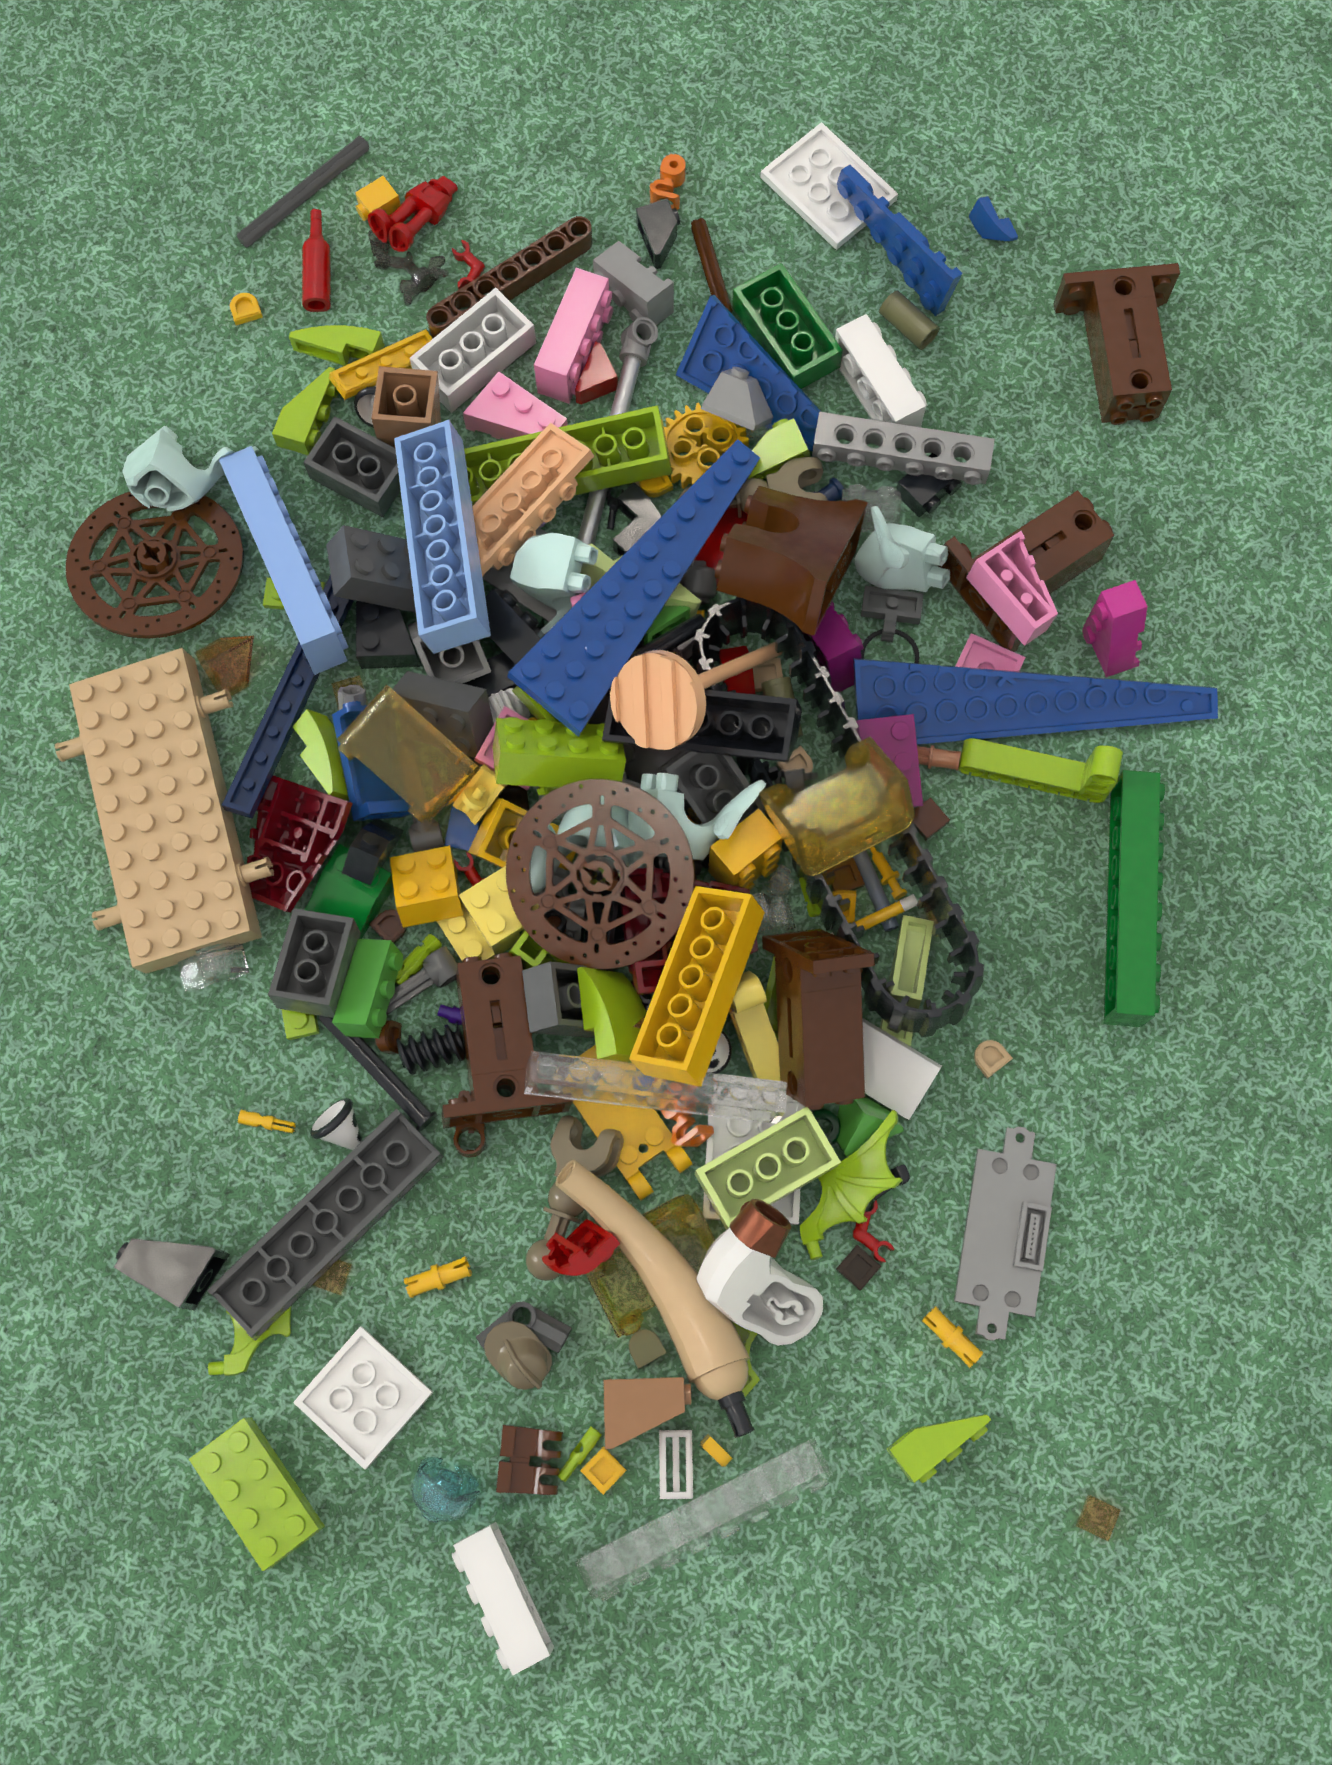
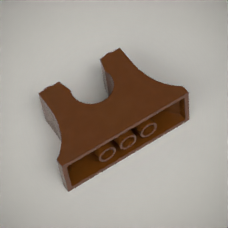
(791, 553)

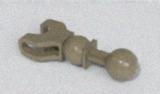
(789, 479)
(598, 1159)

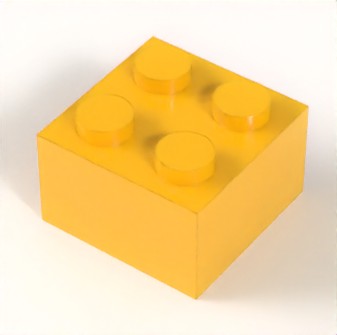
(426, 886)

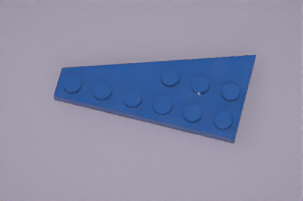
(903, 243)
(723, 344)

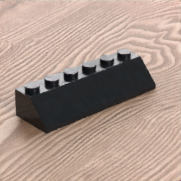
(735, 726)

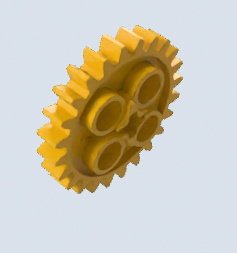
(699, 445)

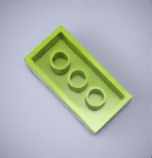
(552, 755)
(256, 1493)

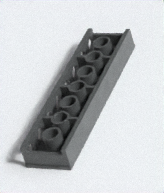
(325, 1224)

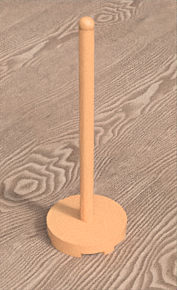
(664, 698)

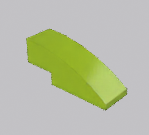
(336, 342)
(322, 752)

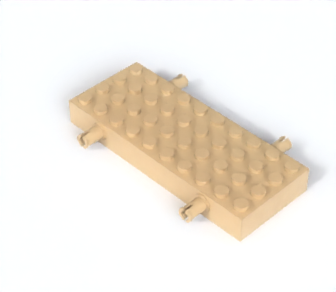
(162, 810)

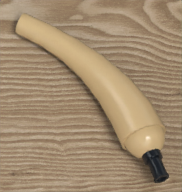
(700, 1332)

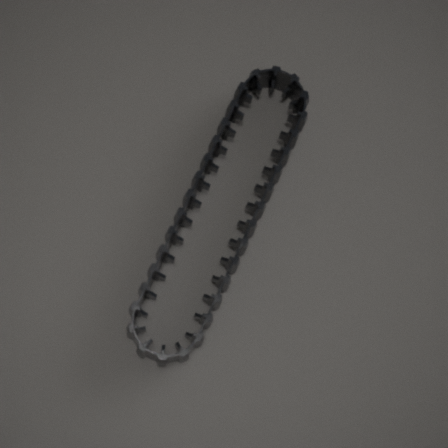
(751, 617)

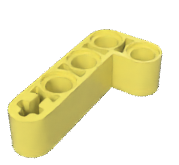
(755, 1028)

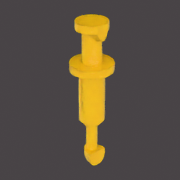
(889, 876)

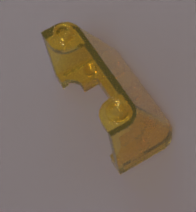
(407, 754)
(843, 811)
(617, 1281)

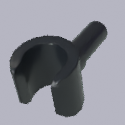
(612, 502)
(898, 1172)

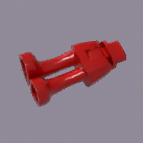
(428, 204)

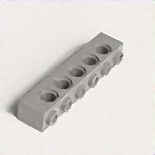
(916, 440)

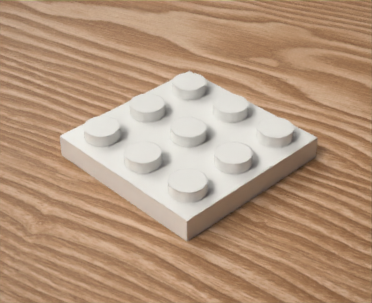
(363, 1397)

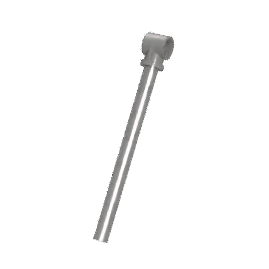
(634, 355)

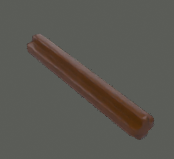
(710, 262)

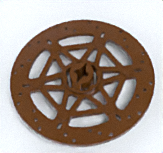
(156, 567)
(601, 815)

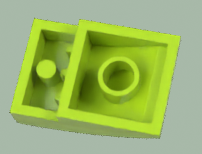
(610, 1010)

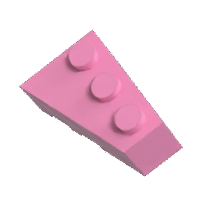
(509, 411)
(1013, 588)

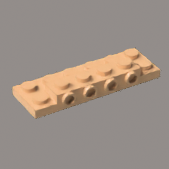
(527, 495)

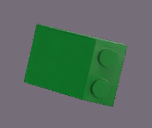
(347, 896)

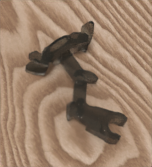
(421, 278)

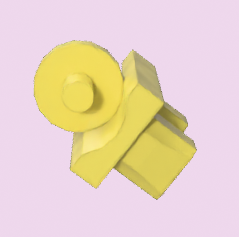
(479, 794)

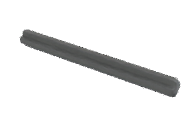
(303, 191)

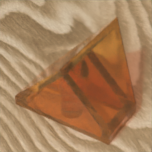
(227, 662)

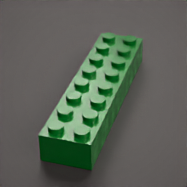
(1133, 899)

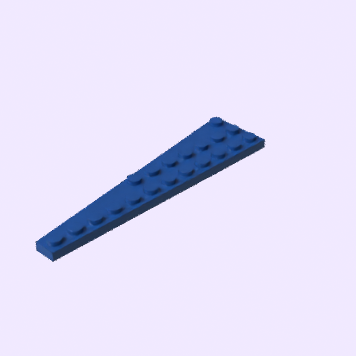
(591, 643)
(991, 703)

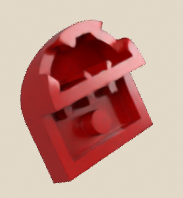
(581, 1250)

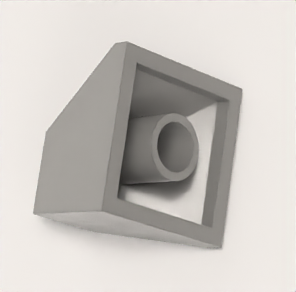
(738, 399)

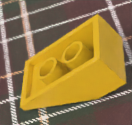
(497, 832)

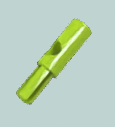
(576, 1458)

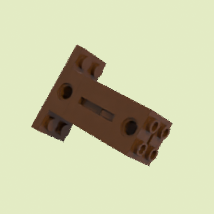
(1123, 336)
(1063, 545)
(819, 1015)
(495, 1045)

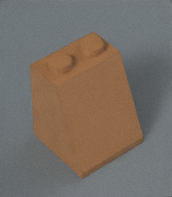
(404, 402)
(640, 1405)

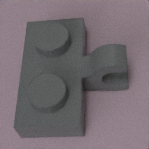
(891, 607)

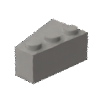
(635, 285)

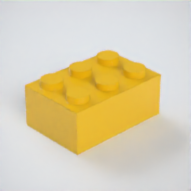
(747, 853)

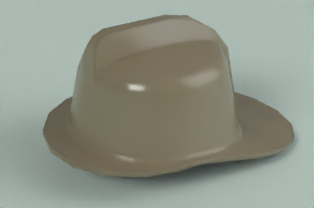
(518, 1355)

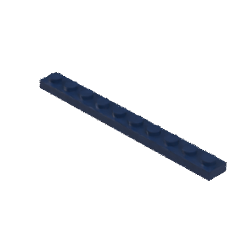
(277, 724)

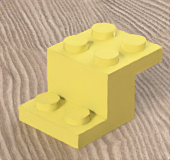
(487, 922)

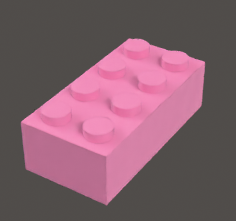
(573, 335)

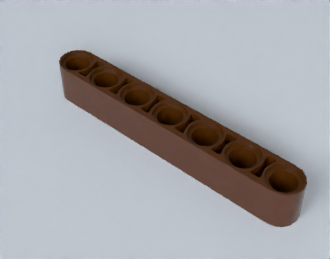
(519, 268)

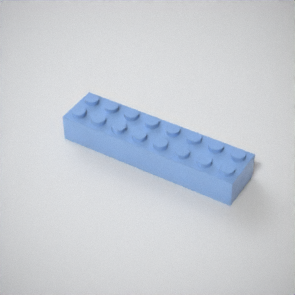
(441, 538)
(285, 559)

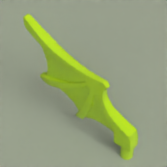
(851, 1188)
(245, 1346)

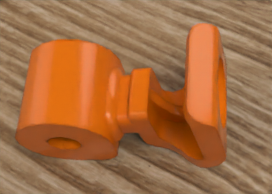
(671, 176)
(679, 1130)

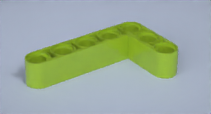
(1044, 771)

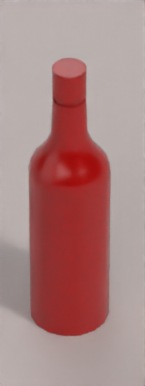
(316, 268)

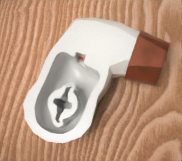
(751, 1285)

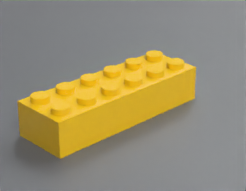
(697, 986)

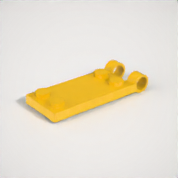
(637, 1128)

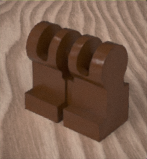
(517, 1474)

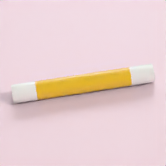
(887, 912)

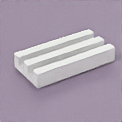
(676, 1494)

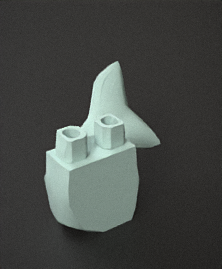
(164, 477)
(901, 557)
(550, 570)
(572, 818)
(702, 836)

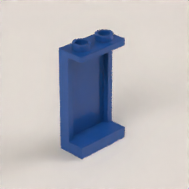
(368, 793)

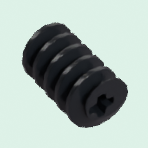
(431, 1049)

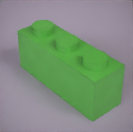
(368, 988)

